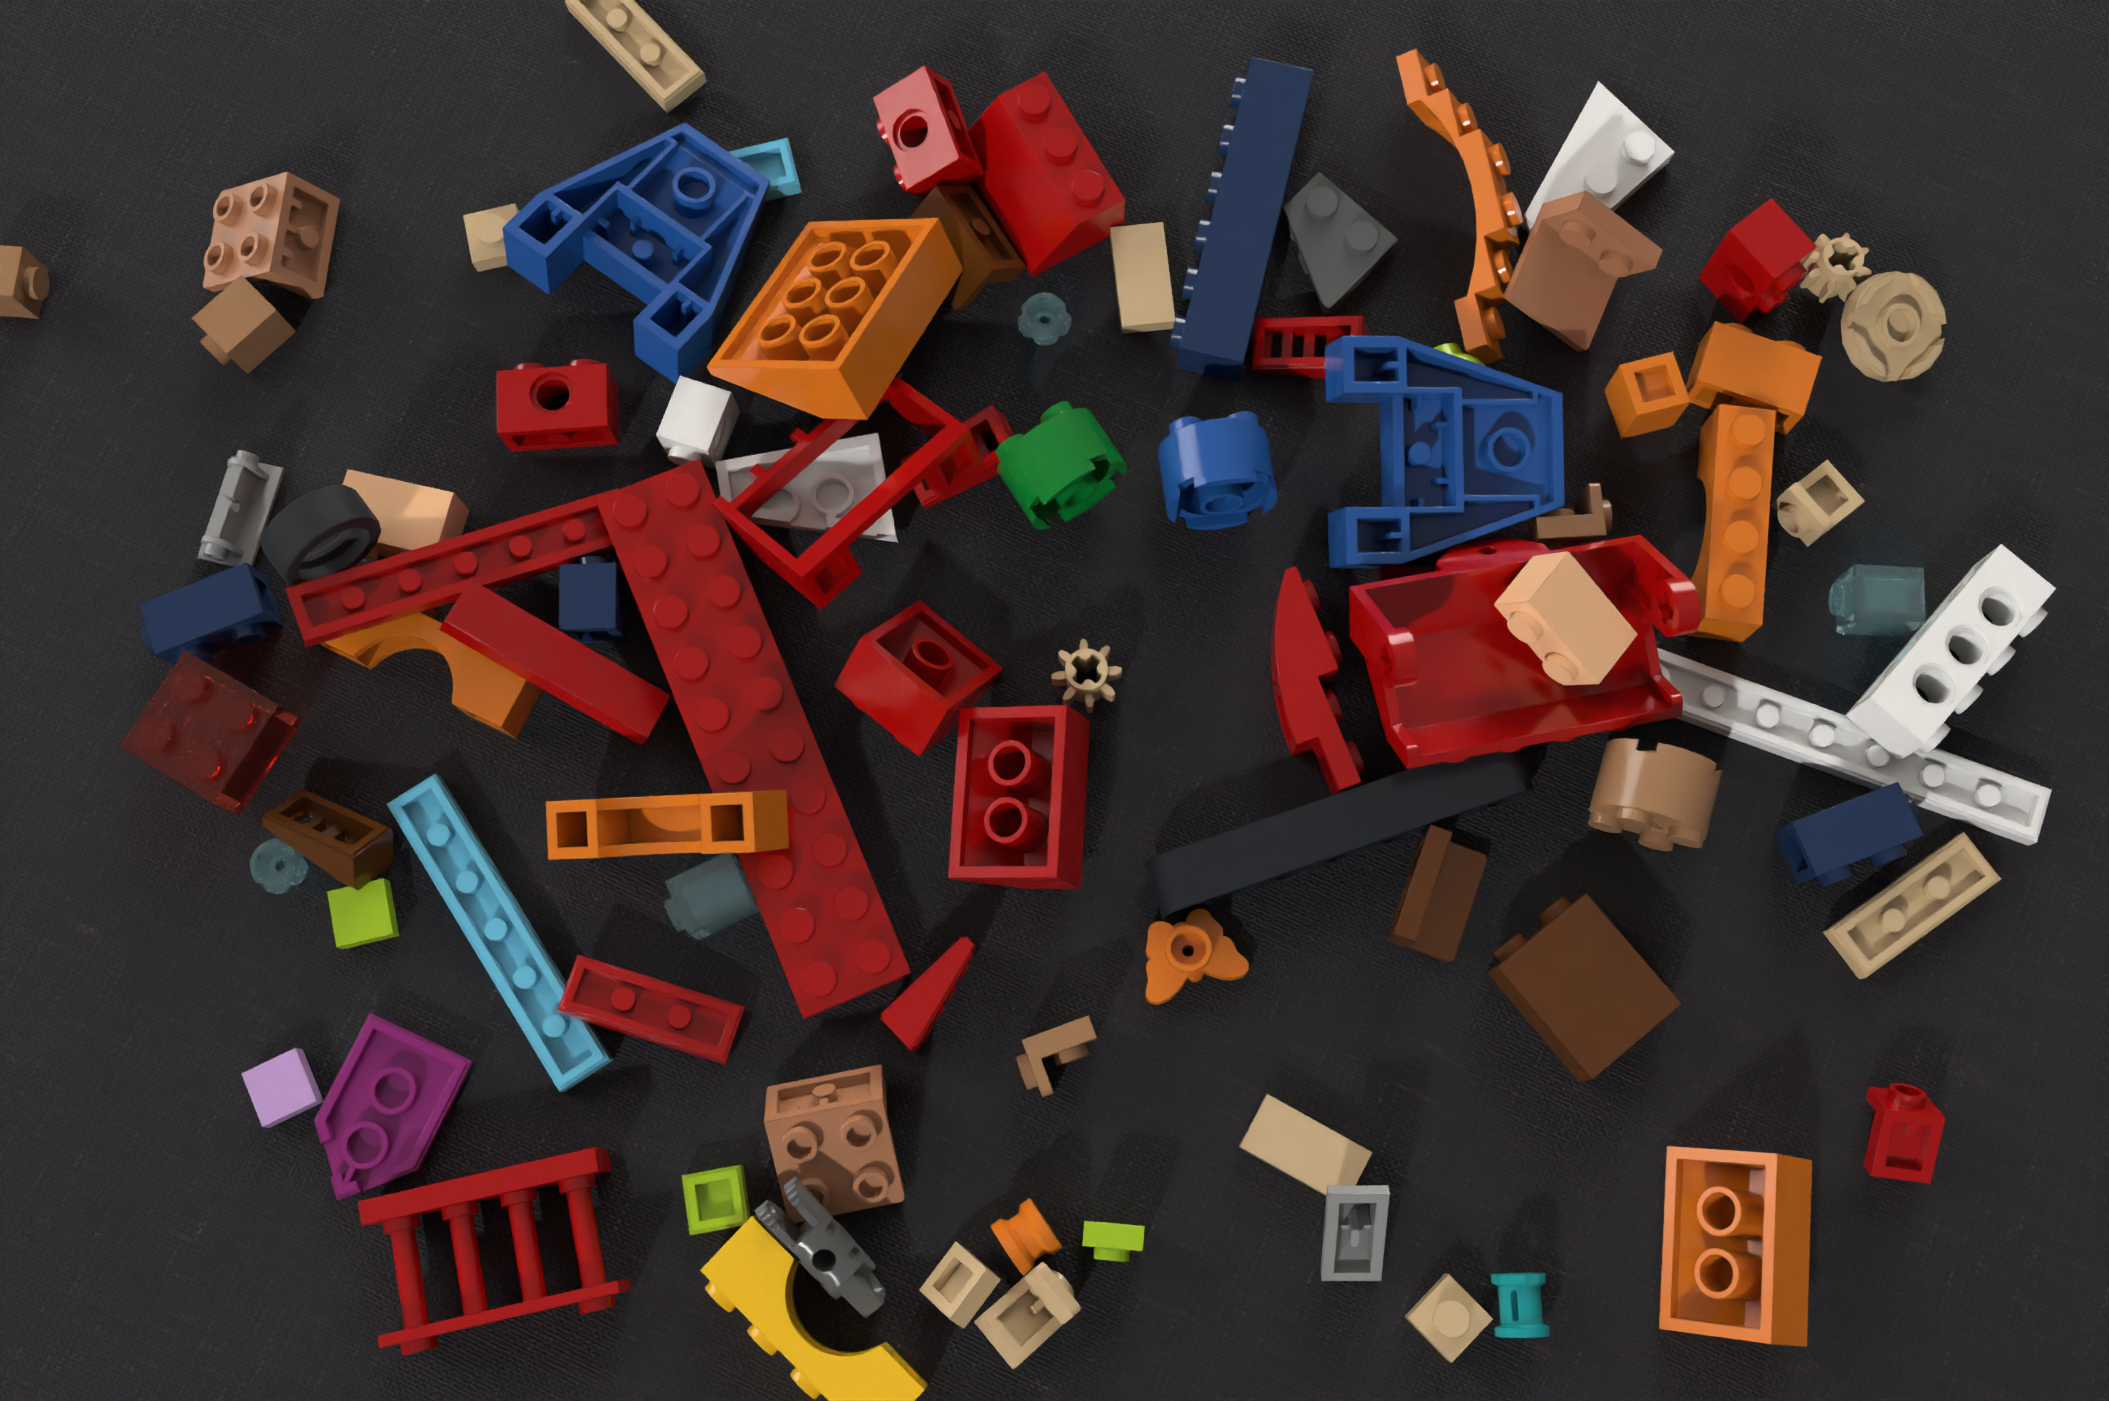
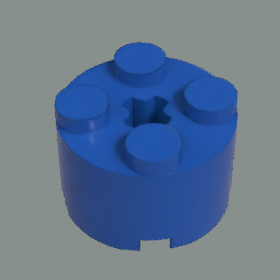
(1216, 470)

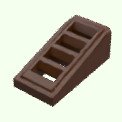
(354, 863)

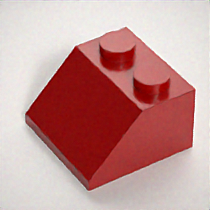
(916, 676)

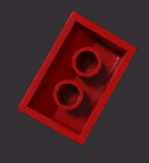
(1043, 176)
(1020, 797)

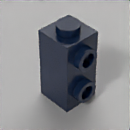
(211, 615)
(1849, 832)

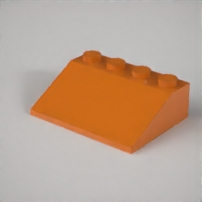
(841, 314)

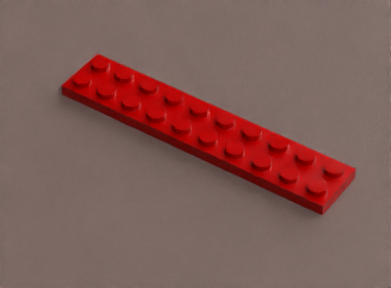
(753, 735)

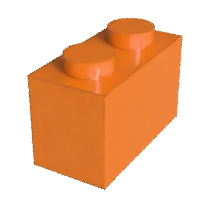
(1752, 372)

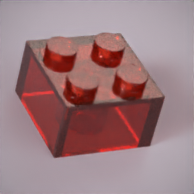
(211, 733)

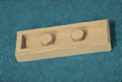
(641, 48)
(1911, 905)

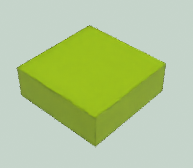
(363, 914)
(716, 1199)

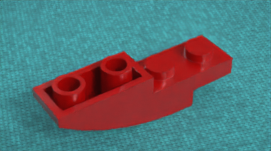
(1300, 665)

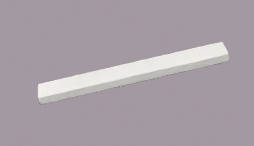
(1843, 749)

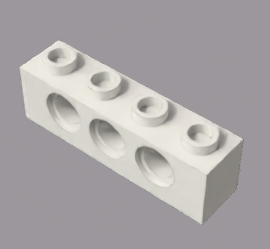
(1892, 707)

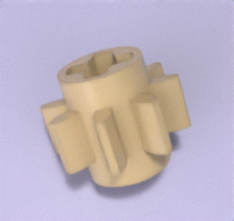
(1835, 267)
(1084, 660)

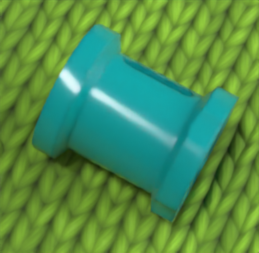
(1520, 1305)

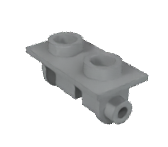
(241, 511)

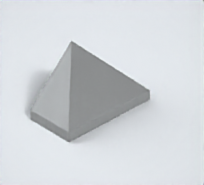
(1354, 1233)

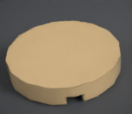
(1893, 326)

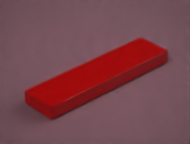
(555, 662)

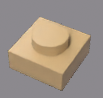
(486, 236)
(959, 1285)
(1448, 1317)

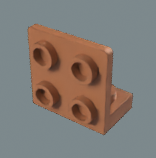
(272, 232)
(1574, 264)
(835, 1140)

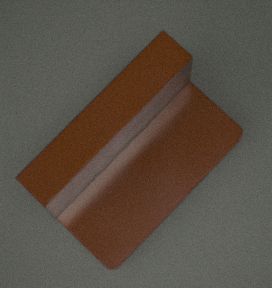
(975, 239)
(1437, 896)

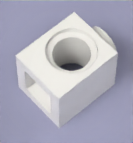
(697, 423)

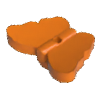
(1170, 968)

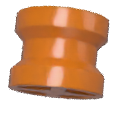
(1026, 1236)

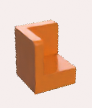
(1647, 395)

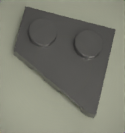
(1335, 240)

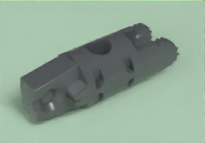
(841, 1270)

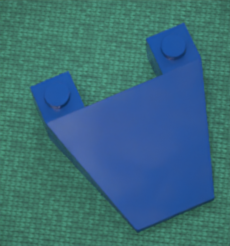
(659, 223)
(1456, 450)

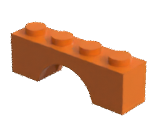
(1737, 481)
(479, 684)
(668, 825)

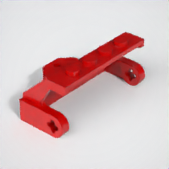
(1466, 687)

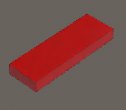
(651, 1009)

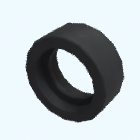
(320, 534)

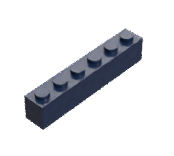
(1243, 219)

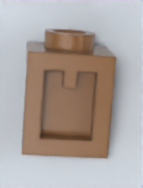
(1564, 529)
(1062, 1043)

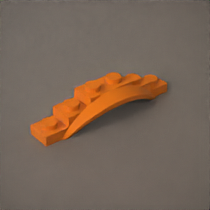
(1495, 208)

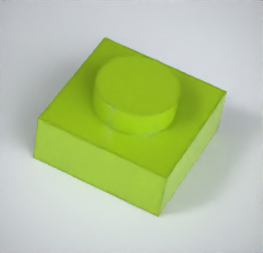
(1113, 1240)

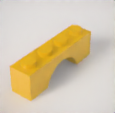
(758, 1279)

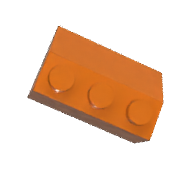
(1736, 1245)

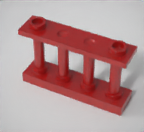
(459, 1204)

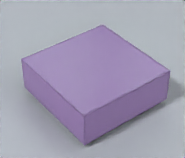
(282, 1087)

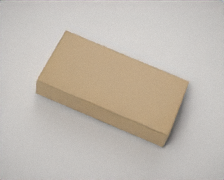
(1142, 277)
(1303, 1147)

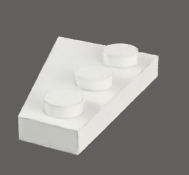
(1604, 154)
(819, 492)

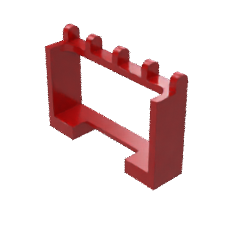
(828, 563)

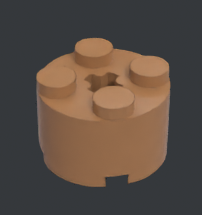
(1655, 793)

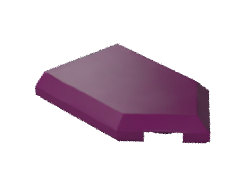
(387, 1105)

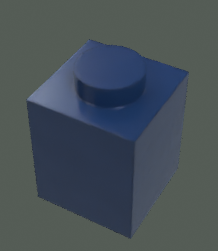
(593, 601)

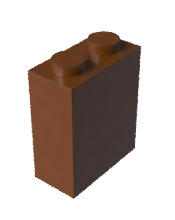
(1582, 986)

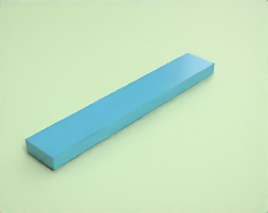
(498, 931)

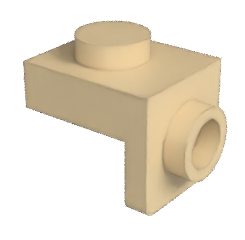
(1816, 503)
(1028, 1314)

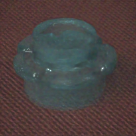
(1044, 305)
(264, 863)

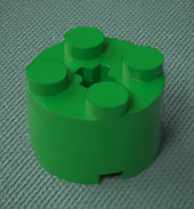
(1059, 465)

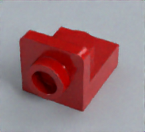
(1903, 1133)

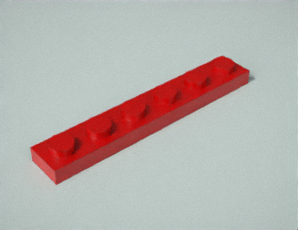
(442, 570)

